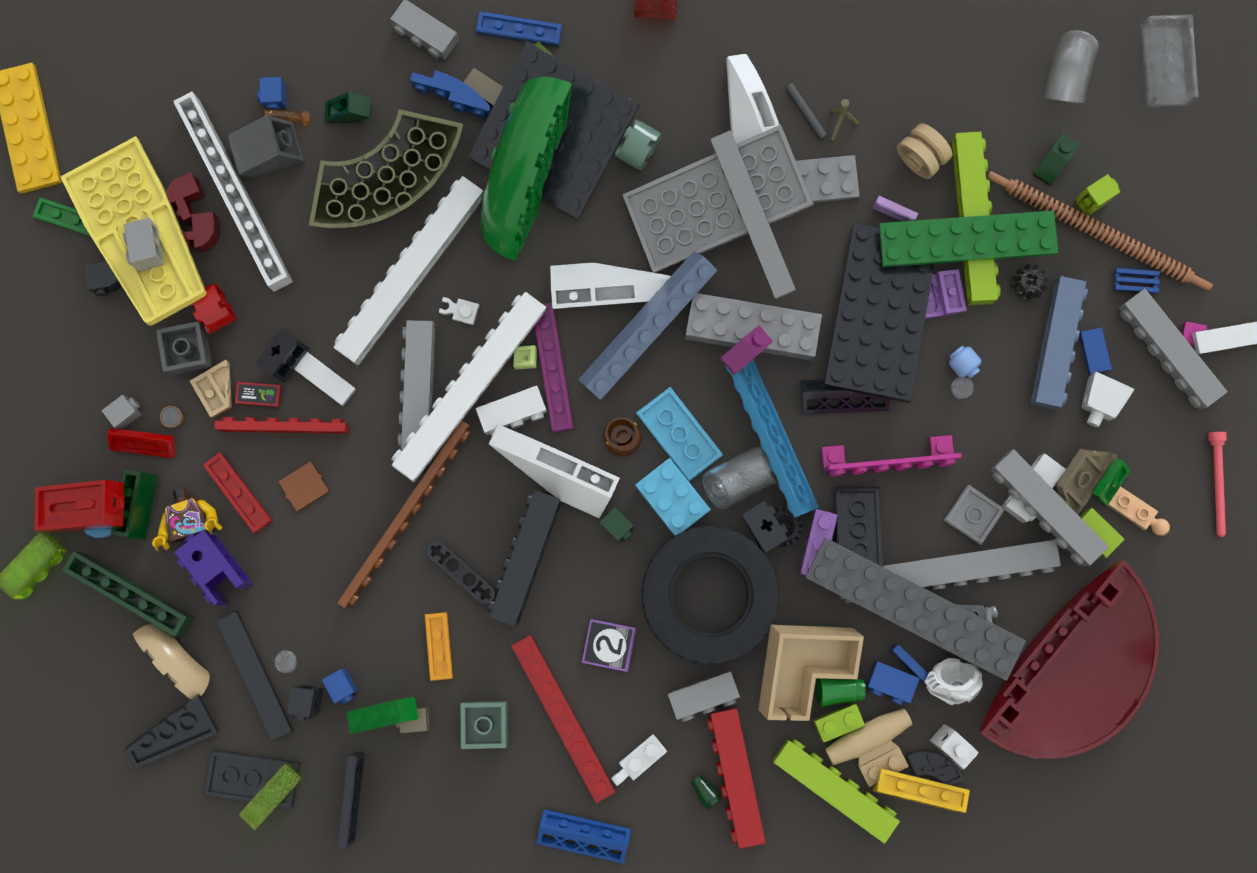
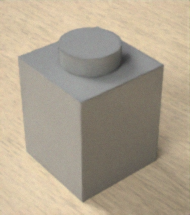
(122, 411)

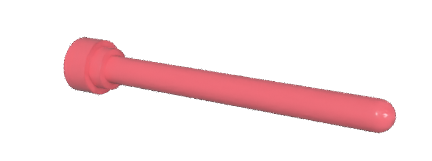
(1217, 441)

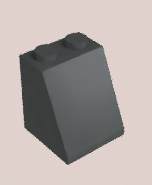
(265, 146)

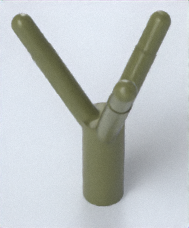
(843, 112)

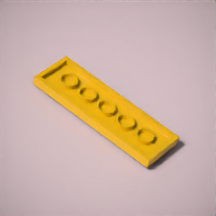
(27, 129)

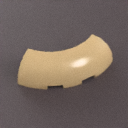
(172, 659)

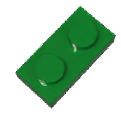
(1112, 480)

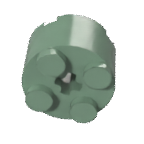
(639, 145)

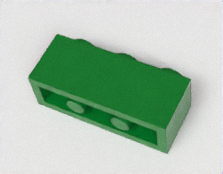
(382, 715)

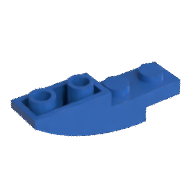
(460, 95)

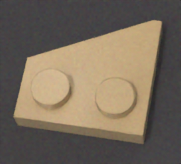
(214, 389)

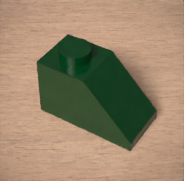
(347, 108)
(1056, 159)

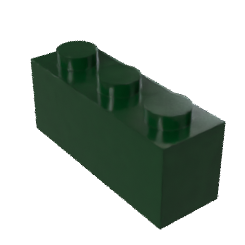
(138, 501)

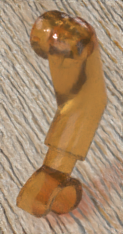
(304, 116)

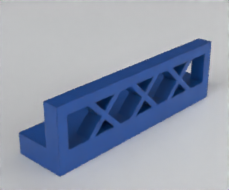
(583, 833)

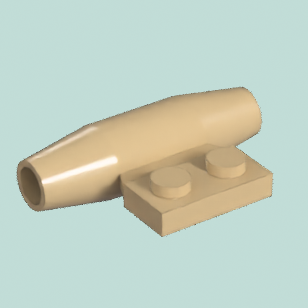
(873, 745)

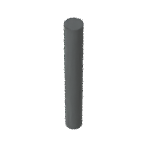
(806, 111)

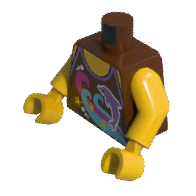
(184, 519)

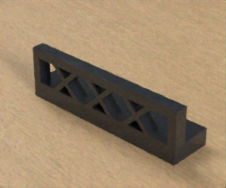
(816, 390)

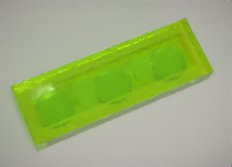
(270, 796)

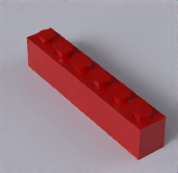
(737, 778)

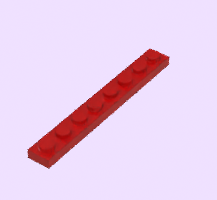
(563, 719)

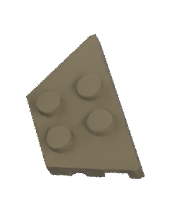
(1082, 476)

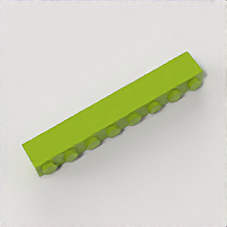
(972, 200)

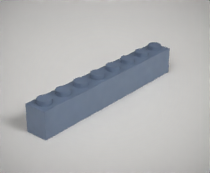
(647, 324)

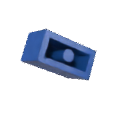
(891, 682)

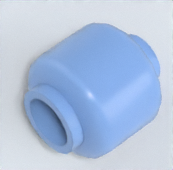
(965, 362)

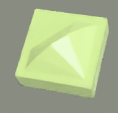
(525, 357)

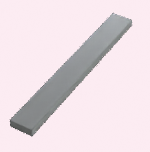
(753, 214)

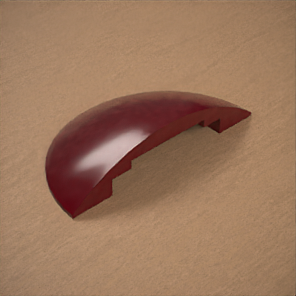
(1080, 672)

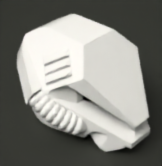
(954, 681)

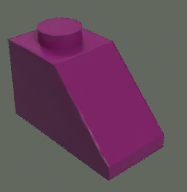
(746, 350)

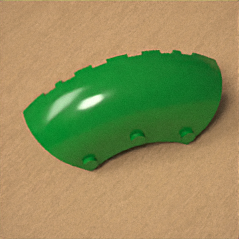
(523, 163)

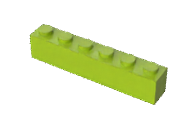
(835, 790)

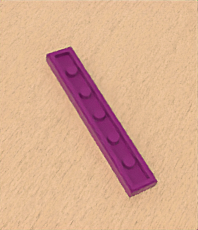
(553, 371)

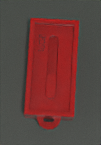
(79, 506)

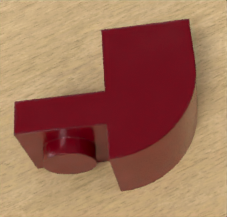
(181, 193)
(204, 233)

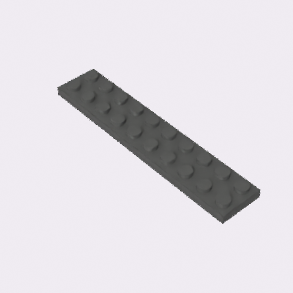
(915, 609)

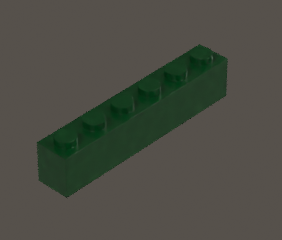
(128, 593)

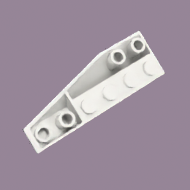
(748, 100)
(601, 285)
(556, 471)

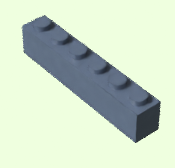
(1058, 343)

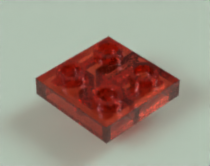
(656, 8)

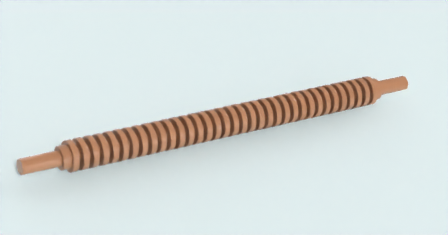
(1144, 253)

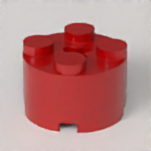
(213, 309)

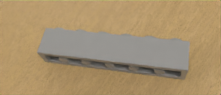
(1172, 350)
(416, 376)
(1048, 508)

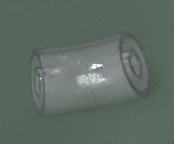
(1072, 67)
(738, 478)

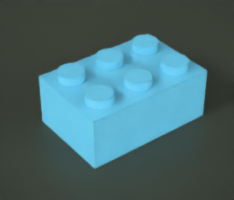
(672, 497)

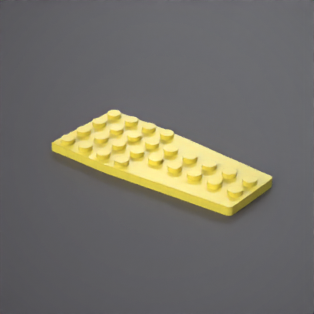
(125, 189)

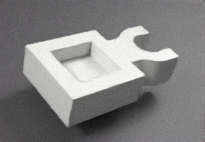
(462, 312)

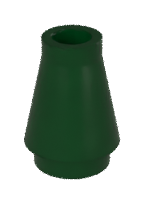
(706, 792)

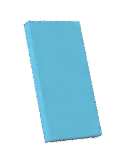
(679, 434)

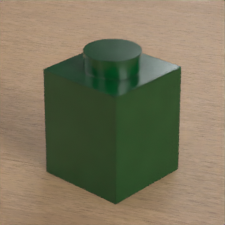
(617, 525)

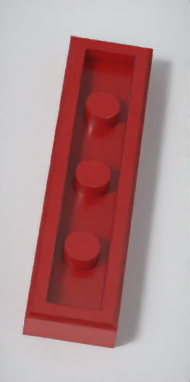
(237, 493)

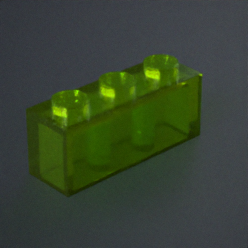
(31, 565)

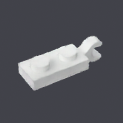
(640, 759)

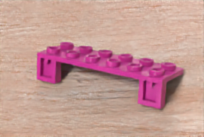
(940, 450)

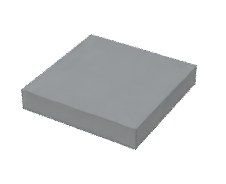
(974, 514)

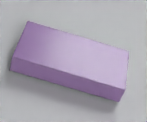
(894, 210)

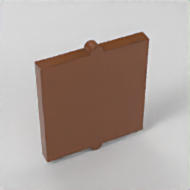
(303, 486)

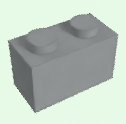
(143, 244)

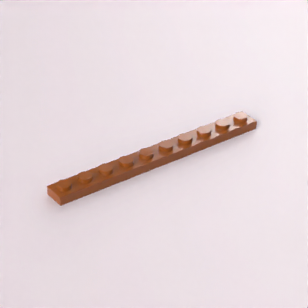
(401, 522)

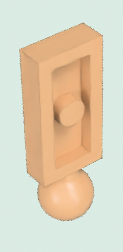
(1138, 512)

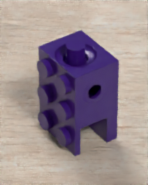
(210, 565)

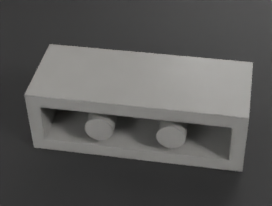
(424, 30)
(704, 696)

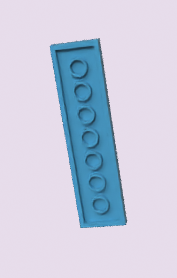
(774, 440)

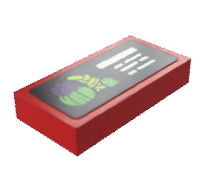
(258, 394)

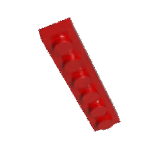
(272, 425)

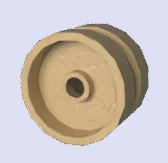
(924, 151)

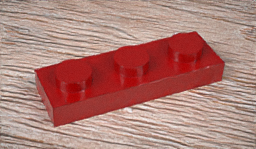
(141, 443)

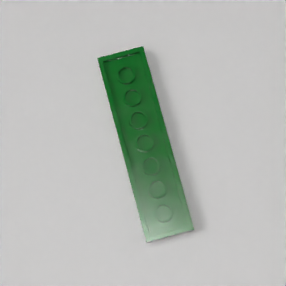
(968, 239)

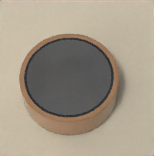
(171, 417)

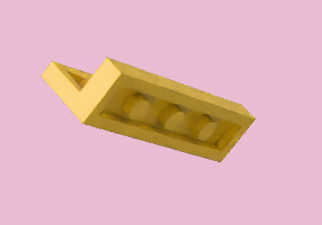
(922, 791)

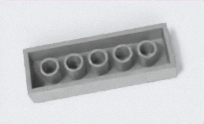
(730, 320)

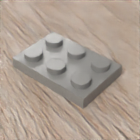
(830, 178)

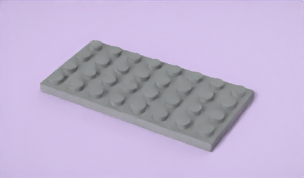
(696, 205)

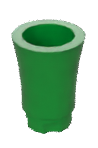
(839, 691)

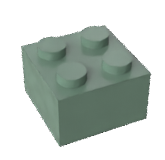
(484, 724)

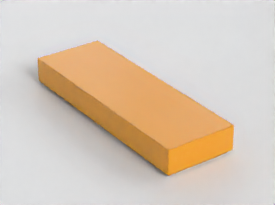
(438, 646)

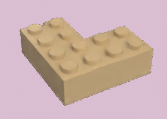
(797, 658)

